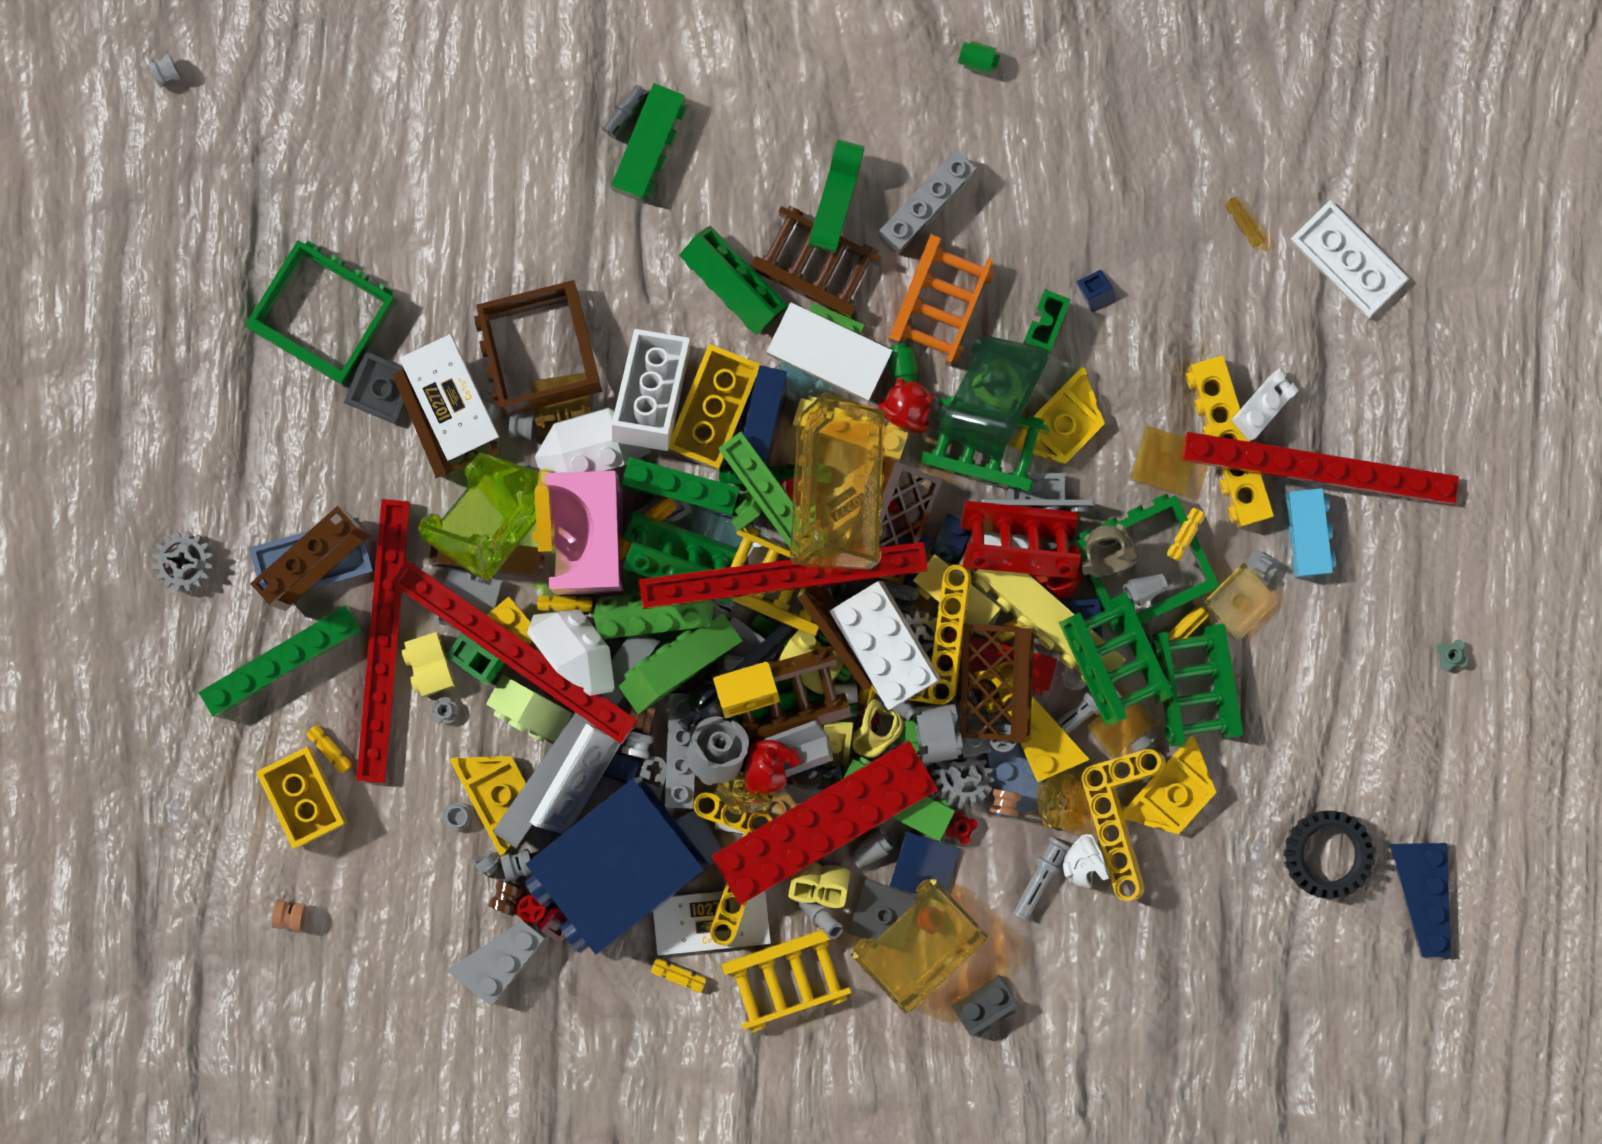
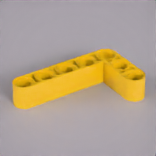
(941, 646)
(1115, 816)
(744, 825)

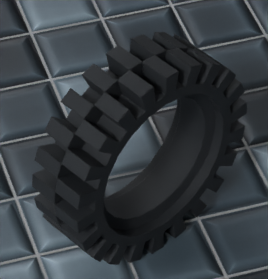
(1363, 854)

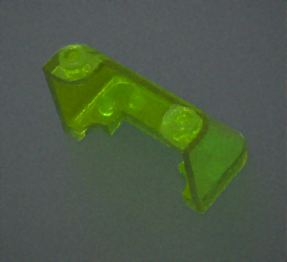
(487, 517)

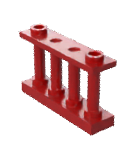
(1020, 521)

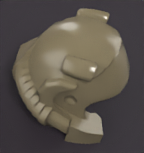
(1108, 551)

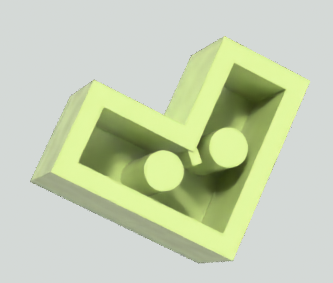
(528, 710)

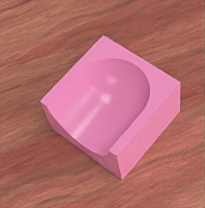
(587, 533)

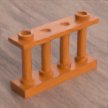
(925, 279)

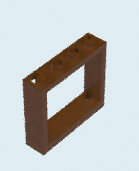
(525, 302)
(310, 560)

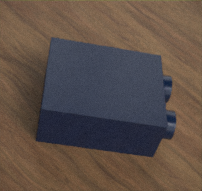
(615, 867)

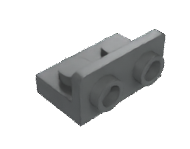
(985, 1006)

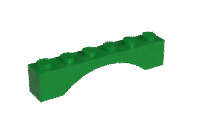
(280, 660)

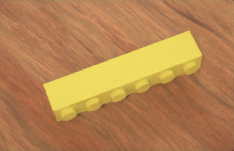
(1037, 608)

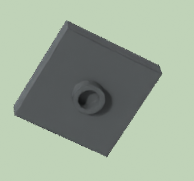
(375, 389)
(878, 909)

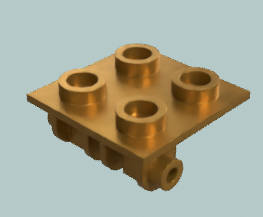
(554, 413)

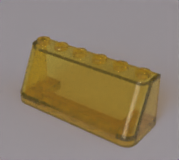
(838, 484)

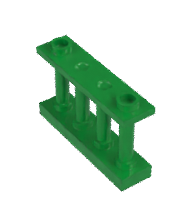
(992, 472)
(670, 550)
(1093, 670)
(1224, 690)

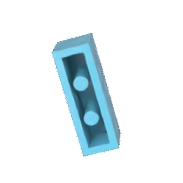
(1310, 532)

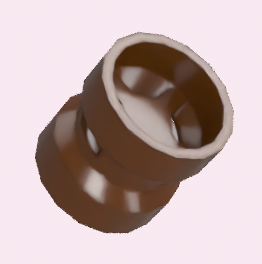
(507, 891)

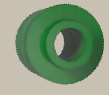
(979, 57)
(903, 362)

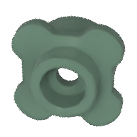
(1444, 654)

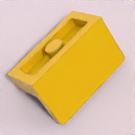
(746, 689)

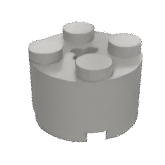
(936, 733)
(717, 750)

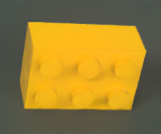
(302, 797)

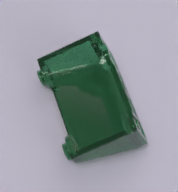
(993, 394)

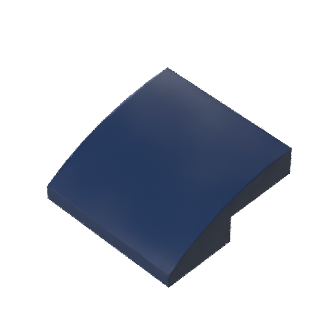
(922, 860)

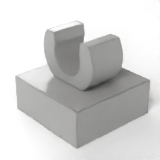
(1262, 566)

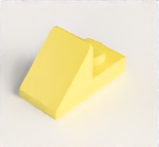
(840, 738)

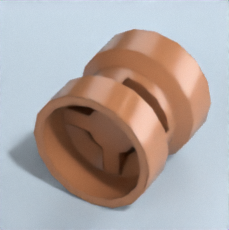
(288, 916)

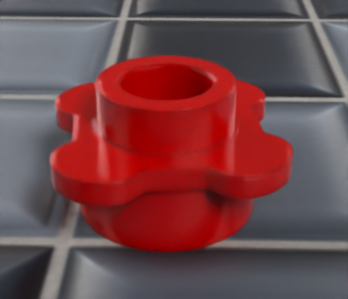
(957, 820)

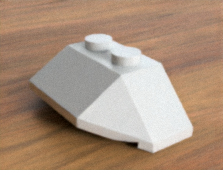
(585, 445)
(574, 649)

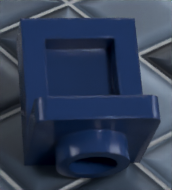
(950, 540)

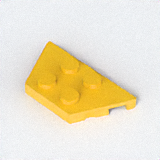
(1071, 419)
(492, 788)
(1175, 794)

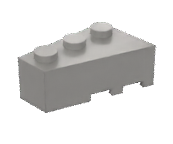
(498, 962)

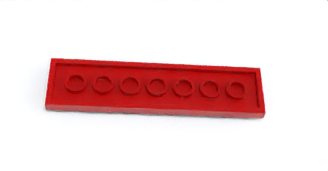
(824, 822)

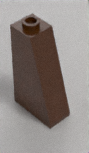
(522, 561)

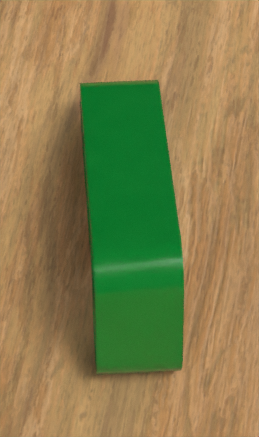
(836, 196)

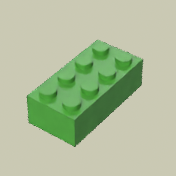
(678, 662)

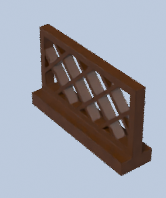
(428, 439)
(890, 490)
(818, 603)
(1022, 682)

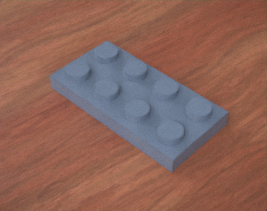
(353, 566)
(1012, 769)

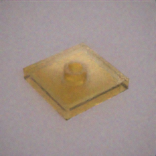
(1160, 462)
(1240, 601)

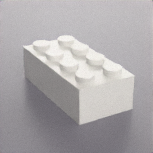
(650, 390)
(885, 645)

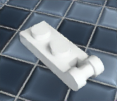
(1264, 405)

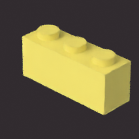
(980, 608)

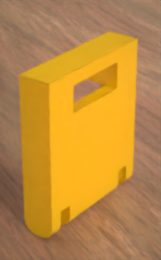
(545, 525)

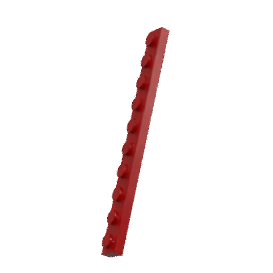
(1319, 468)
(772, 577)
(383, 642)
(511, 650)

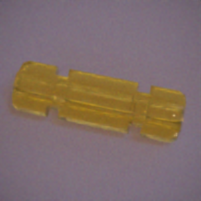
(1245, 222)

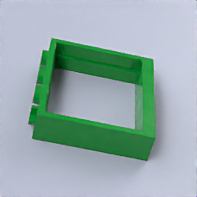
(335, 265)
(1134, 516)

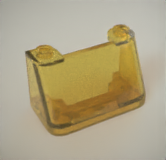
(920, 947)

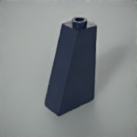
(766, 410)

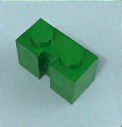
(1052, 310)

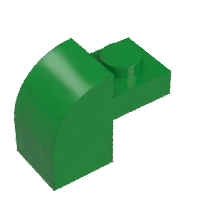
(475, 659)

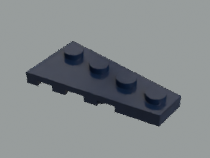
(1425, 888)

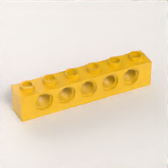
(1216, 372)

